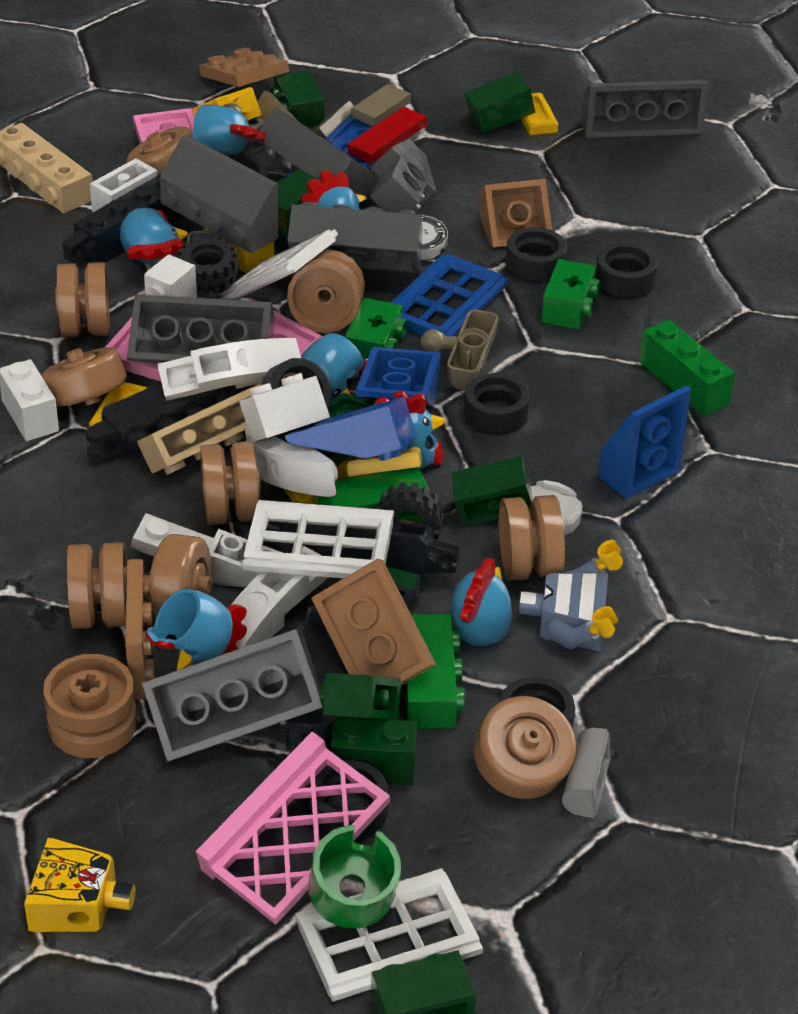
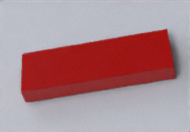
(387, 133)

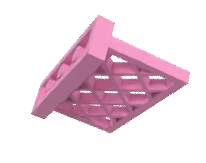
(261, 813)

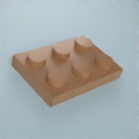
(243, 67)
(137, 622)
(373, 625)

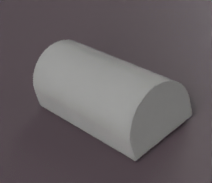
(588, 773)

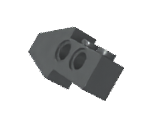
(403, 178)

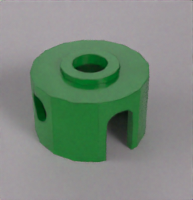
(341, 858)

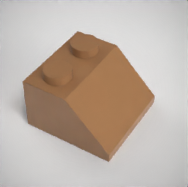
(513, 207)

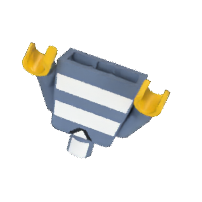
(575, 602)

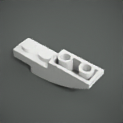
(225, 365)
(294, 466)
(225, 549)
(270, 598)

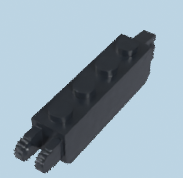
(99, 232)
(143, 415)
(410, 546)
(325, 660)

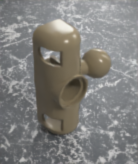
(468, 348)

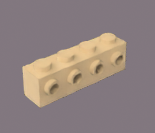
(44, 168)
(182, 439)

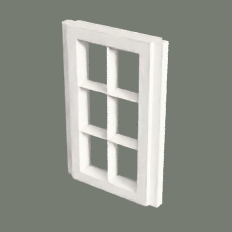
(279, 266)
(317, 515)
(408, 891)

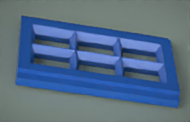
(431, 277)

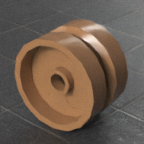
(308, 295)
(81, 300)
(228, 483)
(531, 537)
(97, 585)
(90, 705)

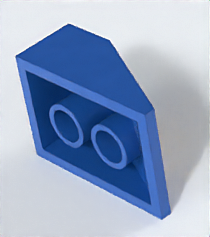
(400, 370)
(364, 433)
(646, 445)

